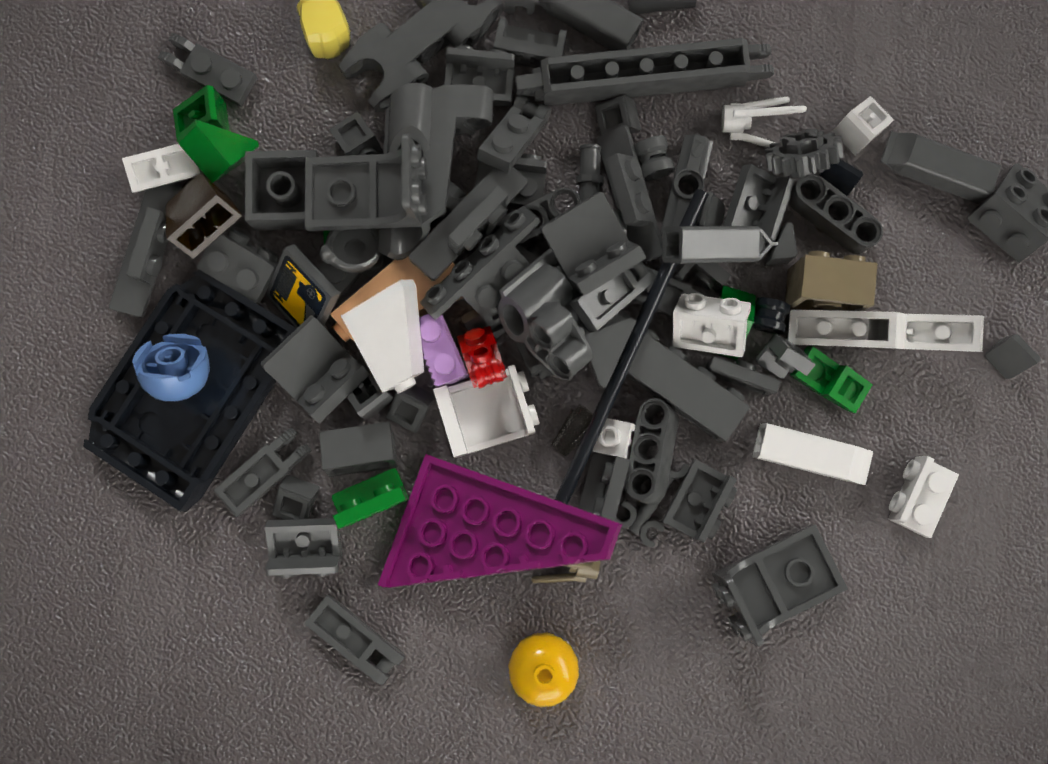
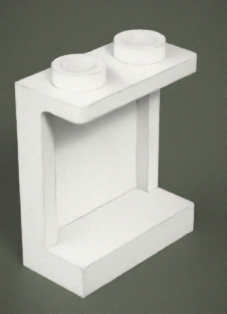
(486, 415)

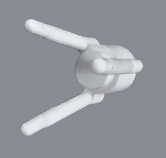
(739, 117)

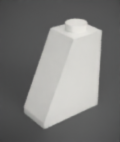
(389, 335)

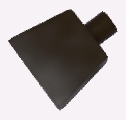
(198, 215)

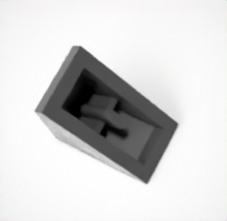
(607, 348)
(368, 397)

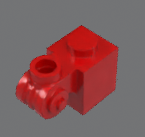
(482, 357)

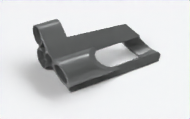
(433, 121)
(539, 313)

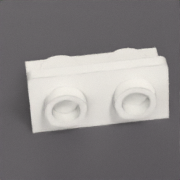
(711, 324)
(922, 496)

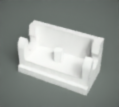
(159, 168)

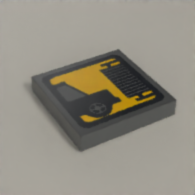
(301, 289)

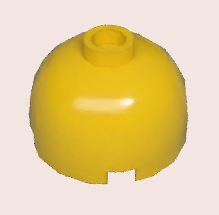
(543, 669)

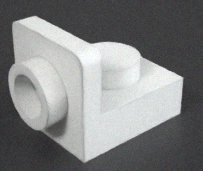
(615, 439)

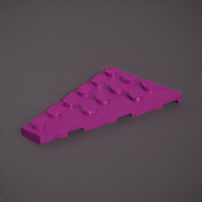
(480, 526)

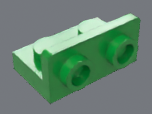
(369, 498)

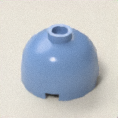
(172, 367)

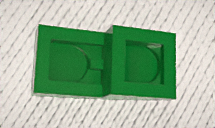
(834, 381)

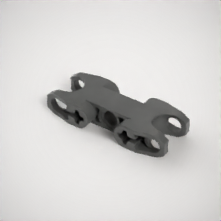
(404, 51)

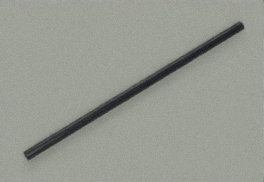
(625, 361)

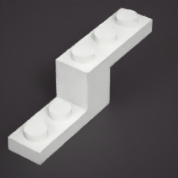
(886, 330)

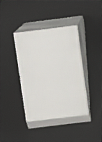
(862, 125)

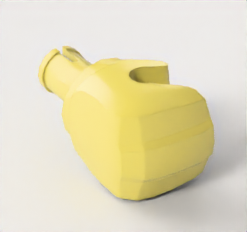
(324, 27)

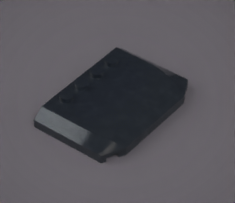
(184, 443)

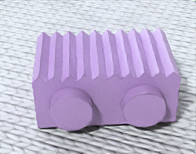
(441, 352)

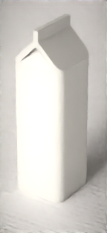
(812, 453)

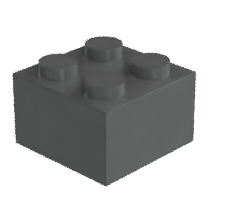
(276, 189)

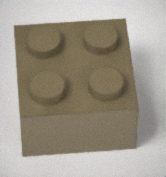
(831, 283)

